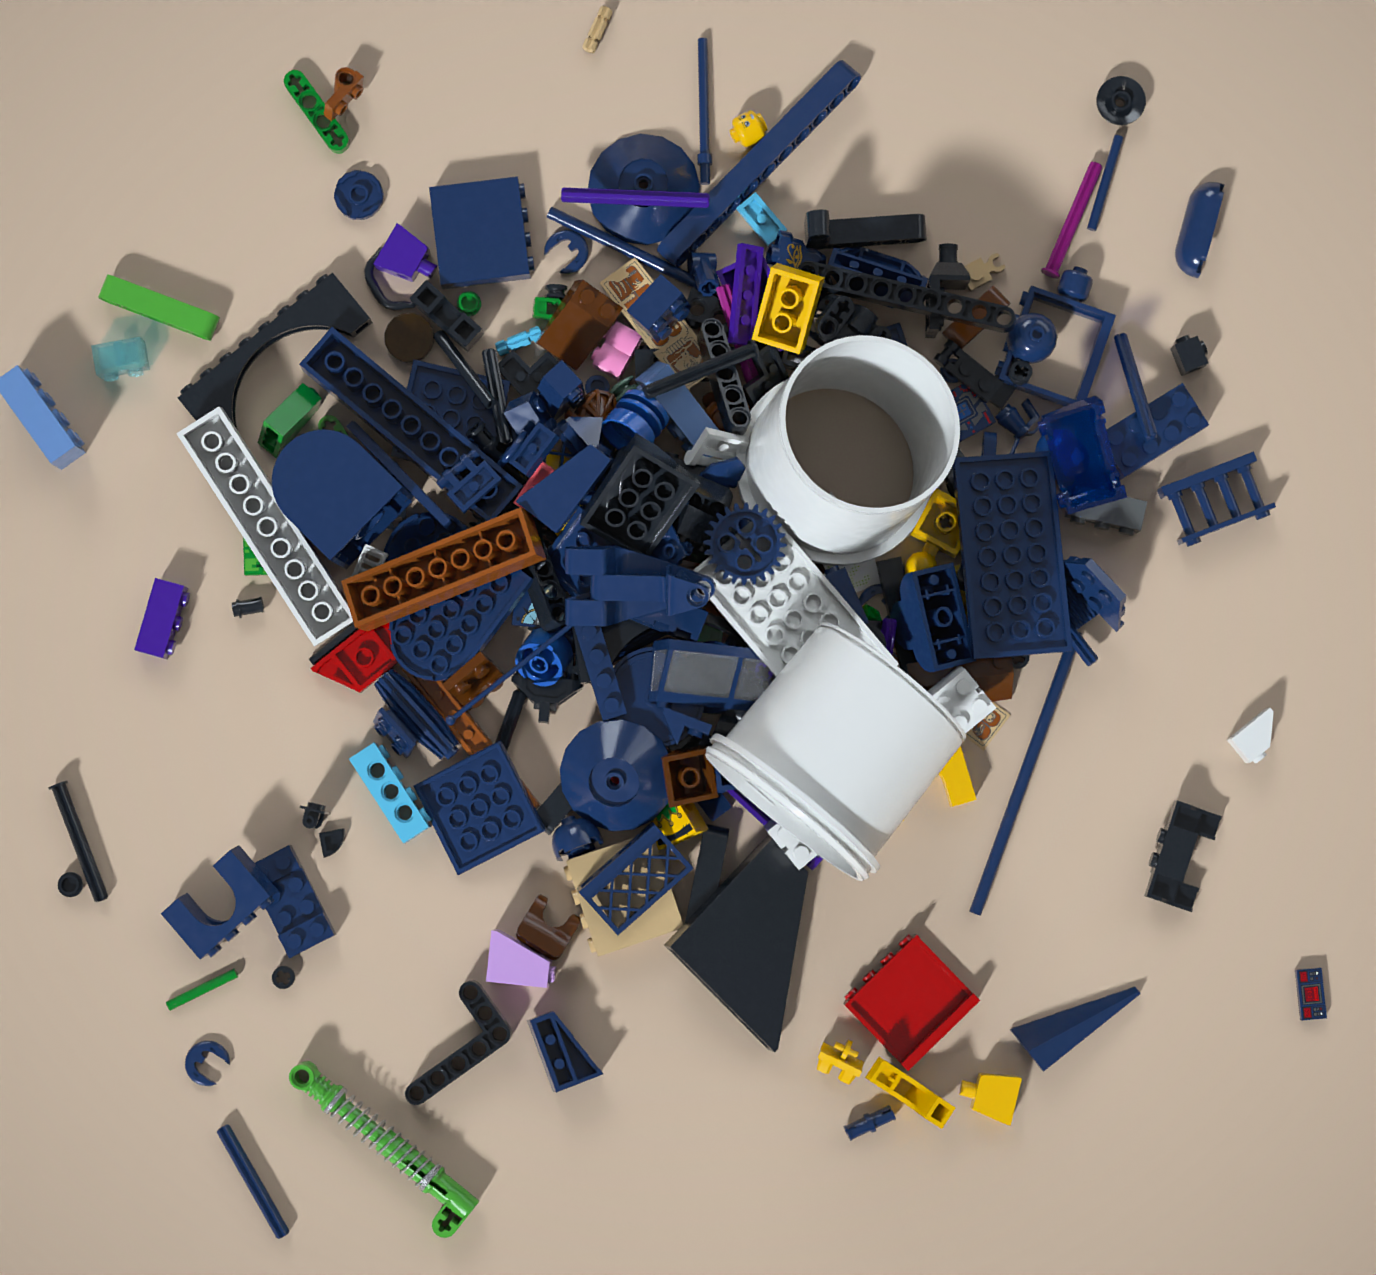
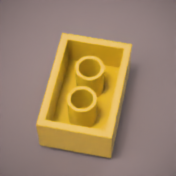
(788, 308)

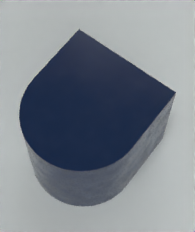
(336, 493)

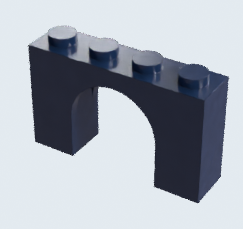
(251, 893)

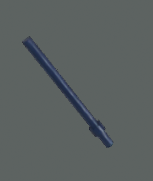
(704, 158)

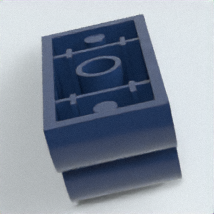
(933, 618)

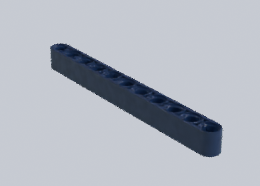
(760, 162)

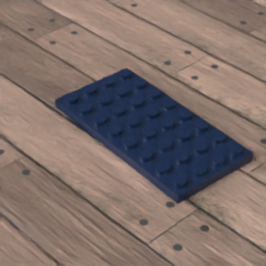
(1012, 555)

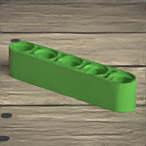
(159, 307)

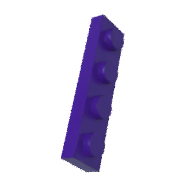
(745, 293)

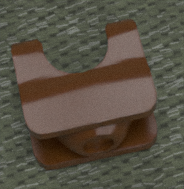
(542, 937)

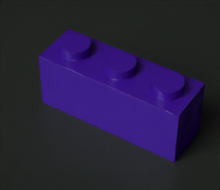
(162, 619)

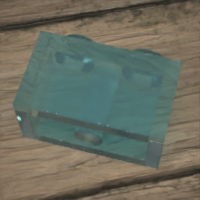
(120, 358)

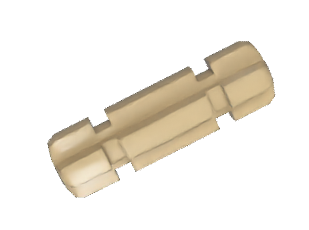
(597, 29)

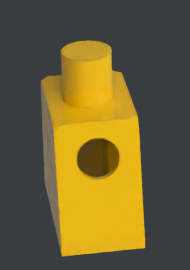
(993, 1095)

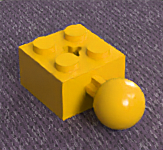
(930, 532)

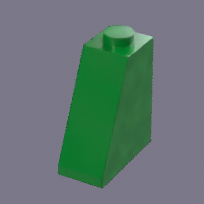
(288, 419)

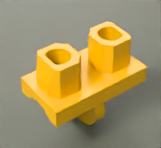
(841, 1057)

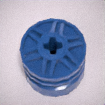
(634, 415)

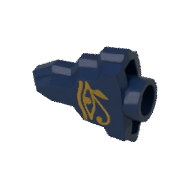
(791, 251)

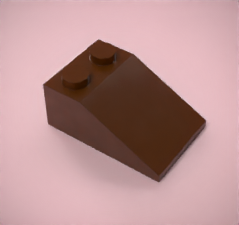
(578, 324)

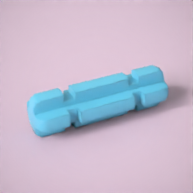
(518, 341)

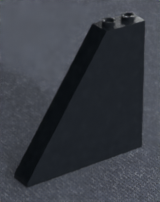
(747, 939)

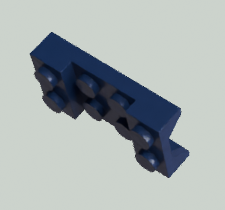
(296, 906)

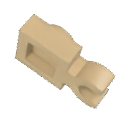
(981, 271)

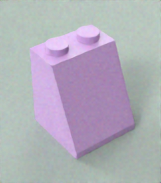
(517, 963)

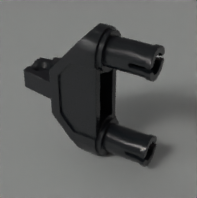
(548, 697)

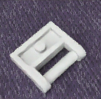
(715, 444)

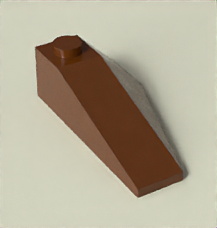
(991, 674)

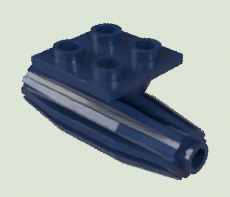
(411, 719)

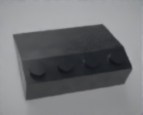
(639, 497)

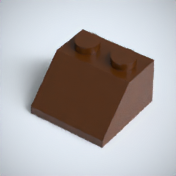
(688, 776)

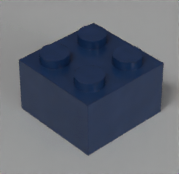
(659, 308)

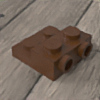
(473, 679)

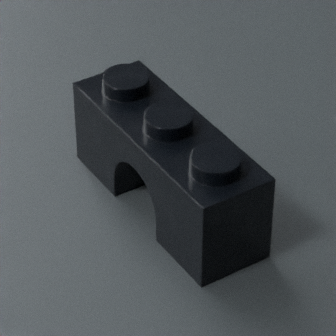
(446, 316)

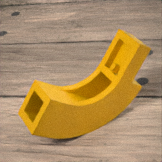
(910, 1092)

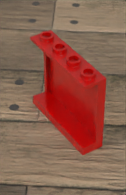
(910, 1001)

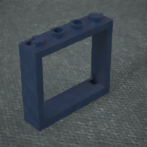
(1072, 306)

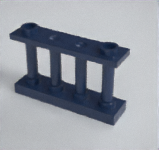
(1220, 475)

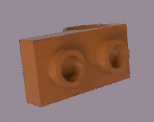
(343, 94)

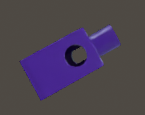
(404, 256)

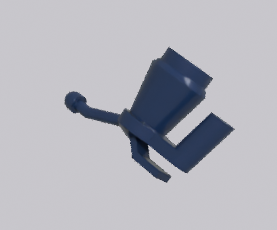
(1012, 421)

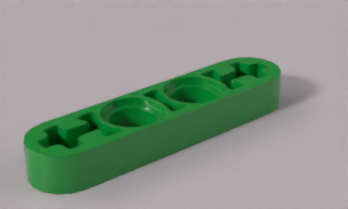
(316, 111)

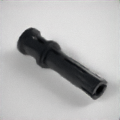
(490, 446)

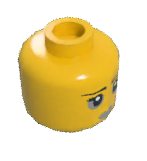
(748, 128)

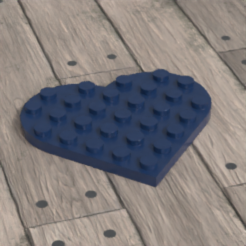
(449, 633)

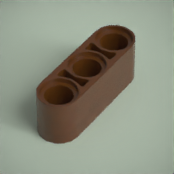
(964, 333)

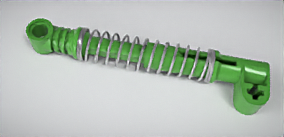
(391, 1145)

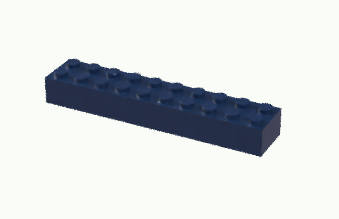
(401, 417)

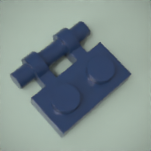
(473, 486)

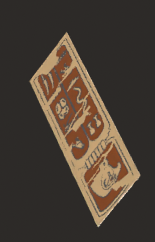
(681, 346)

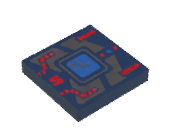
(972, 412)

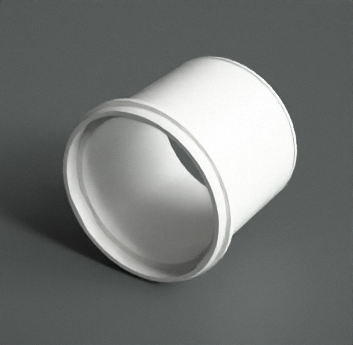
(907, 391)
(839, 748)

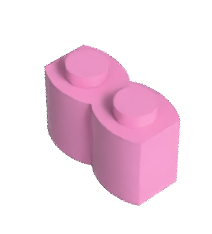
(616, 351)

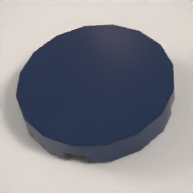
(358, 195)

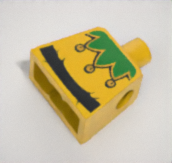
(679, 824)

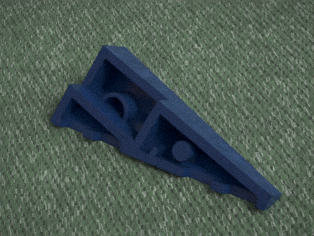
(1057, 1034)

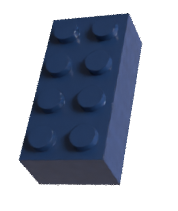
(1175, 421)

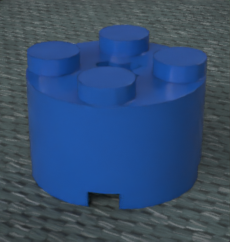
(550, 663)

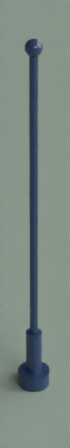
(451, 719)

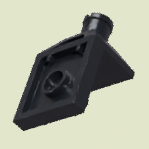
(945, 275)

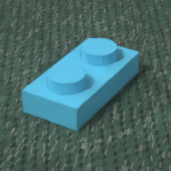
(761, 218)

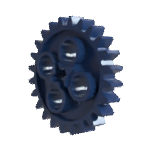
(761, 528)

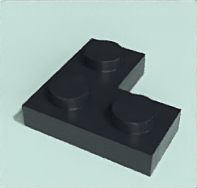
(770, 373)
(522, 377)

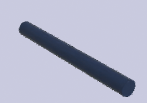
(1105, 183)

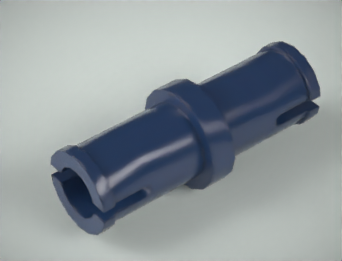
(869, 1122)

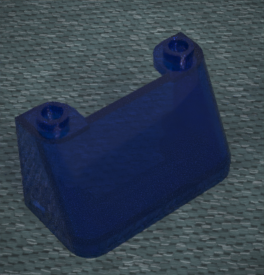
(1081, 455)

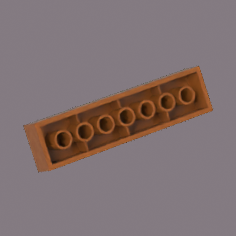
(443, 569)

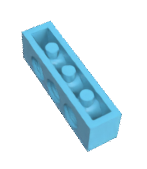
(363, 763)

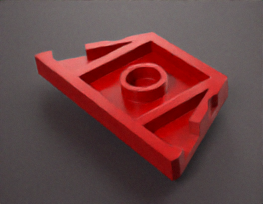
(359, 659)

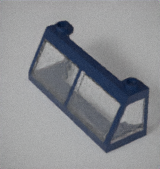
(706, 675)

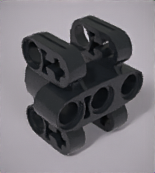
(844, 320)

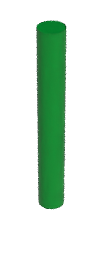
(202, 989)

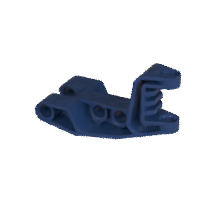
(630, 586)

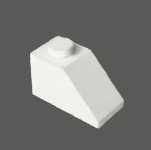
(1254, 737)

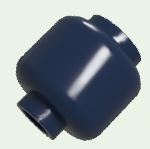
(1075, 284)

